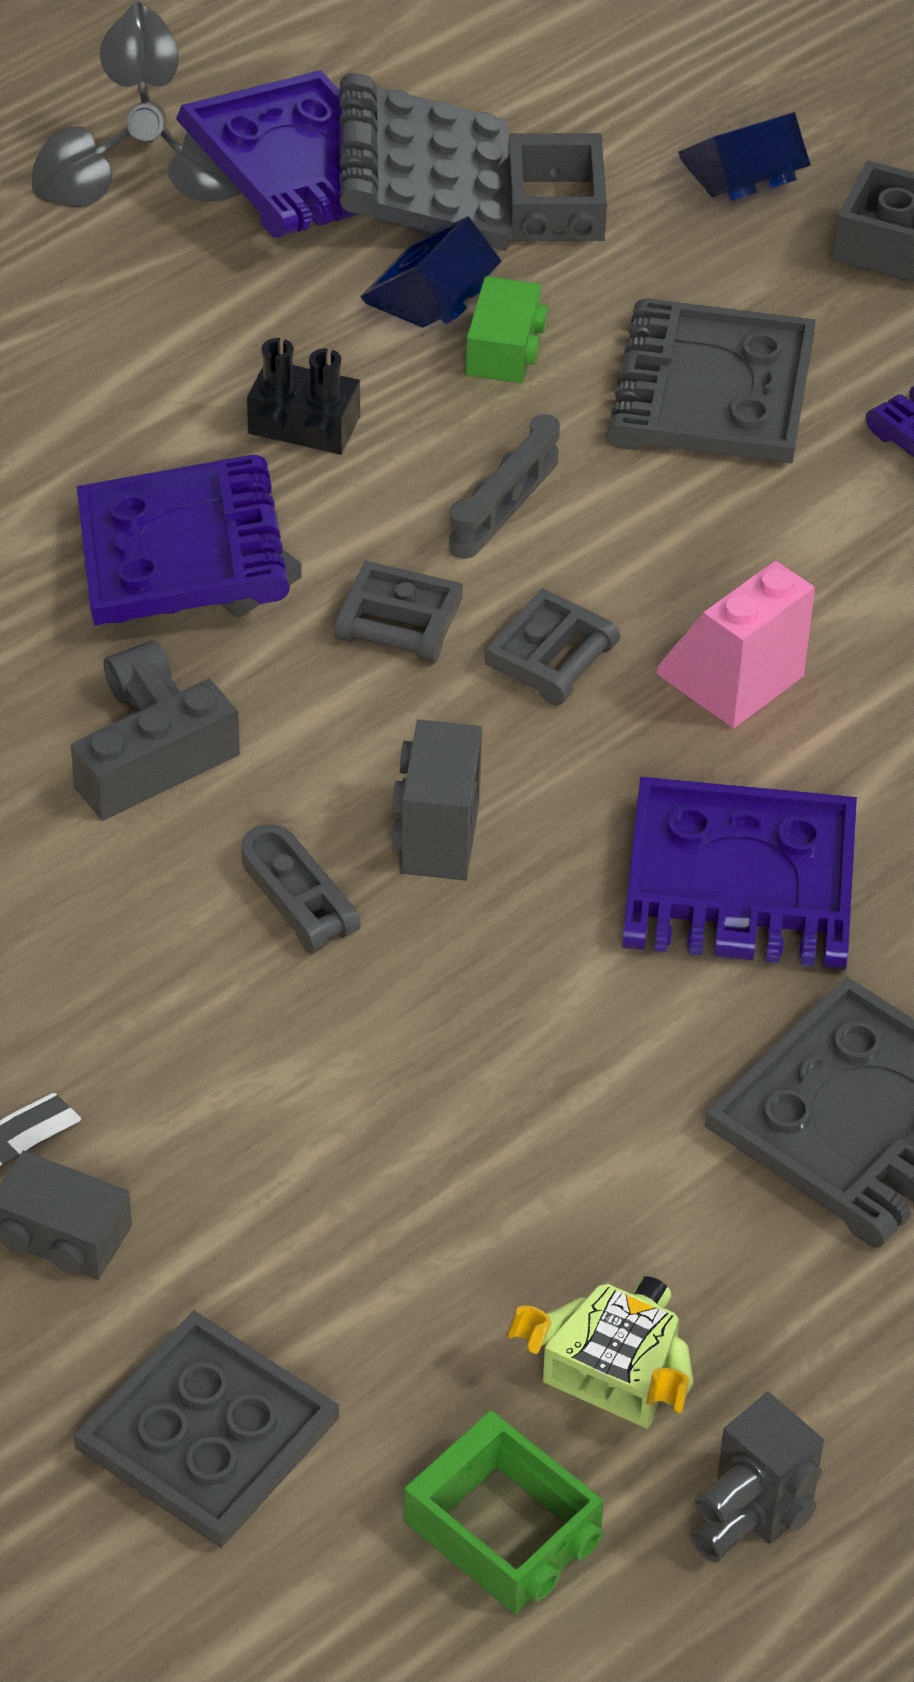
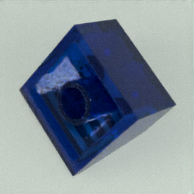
(748, 156)
(435, 276)

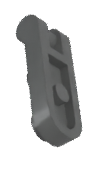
(297, 886)

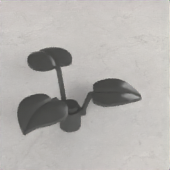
(132, 53)

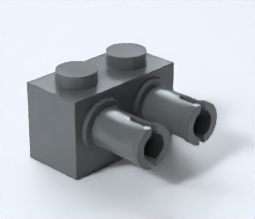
(762, 1479)

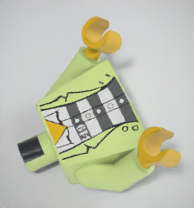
(612, 1349)

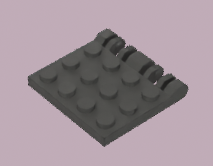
(422, 161)
(712, 380)
(834, 1110)

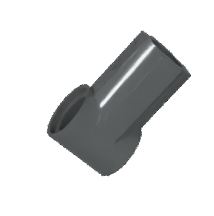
(140, 675)

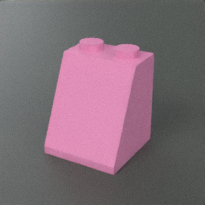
(745, 646)

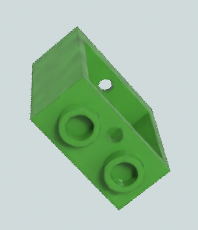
(467, 1464)

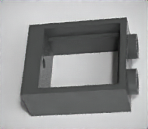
(557, 159)

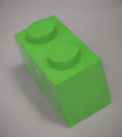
(505, 329)

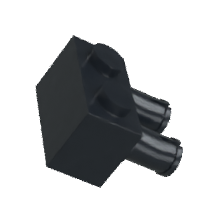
(301, 403)

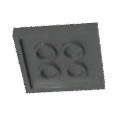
(207, 1428)

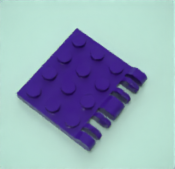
(277, 148)
(181, 540)
(742, 863)

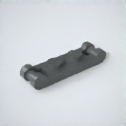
(505, 490)

